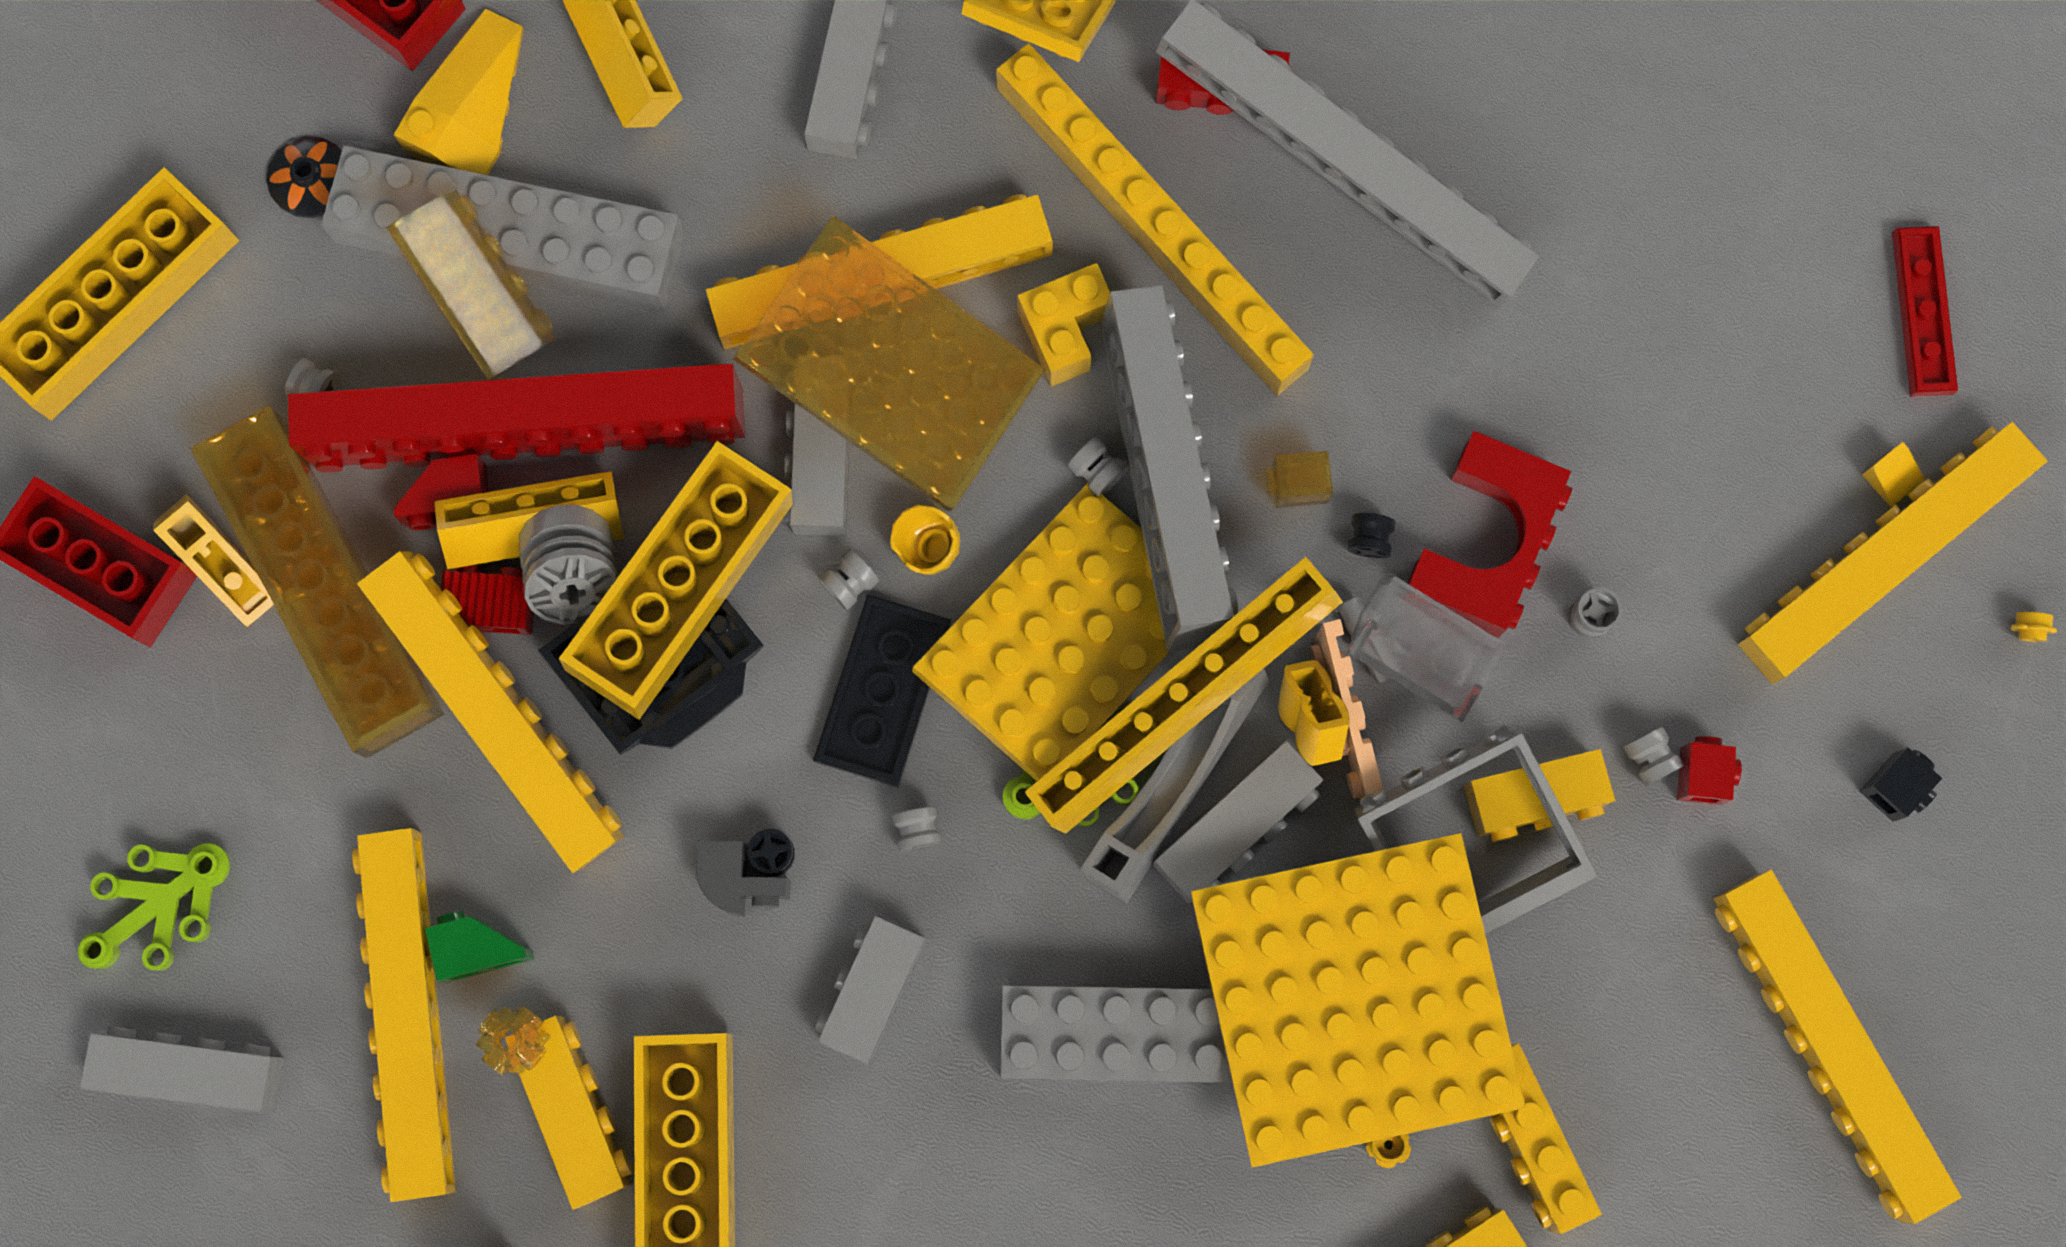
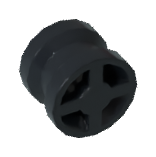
(1371, 535)
(762, 846)

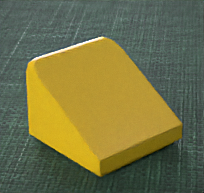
(1894, 474)

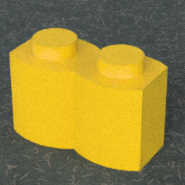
(1313, 712)

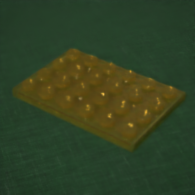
(890, 364)

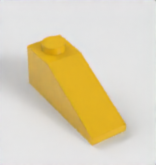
(213, 559)

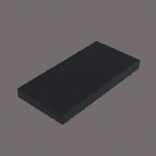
(878, 693)

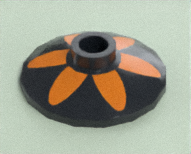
(307, 194)

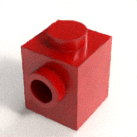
(1708, 771)

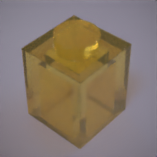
(1300, 479)

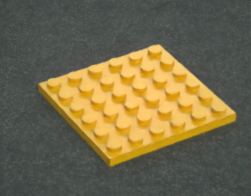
(1357, 1000)

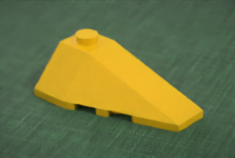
(464, 104)

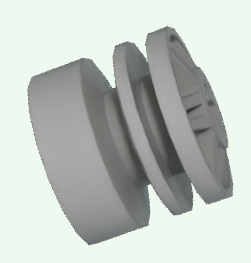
(566, 563)

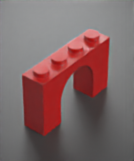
(1531, 494)

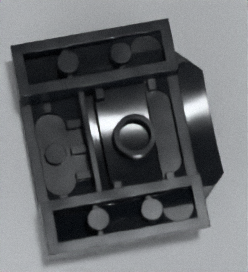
(694, 694)

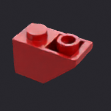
(440, 481)

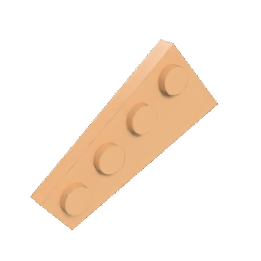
(1360, 752)

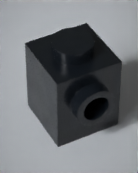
(1903, 784)

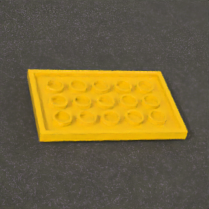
(1054, 637)

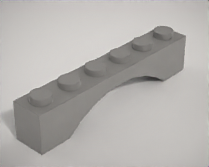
(1146, 824)

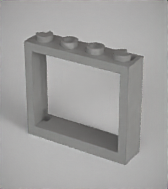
(1527, 893)

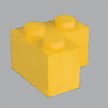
(1056, 315)

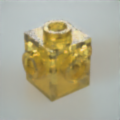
(528, 1040)

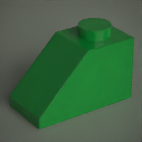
(470, 947)

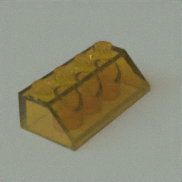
(472, 283)

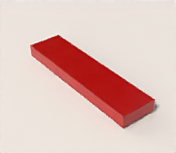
(1924, 311)

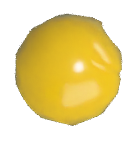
(925, 539)

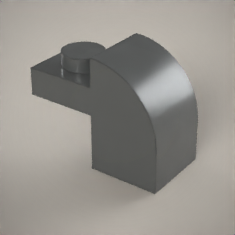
(723, 879)

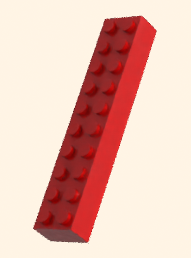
(517, 417)

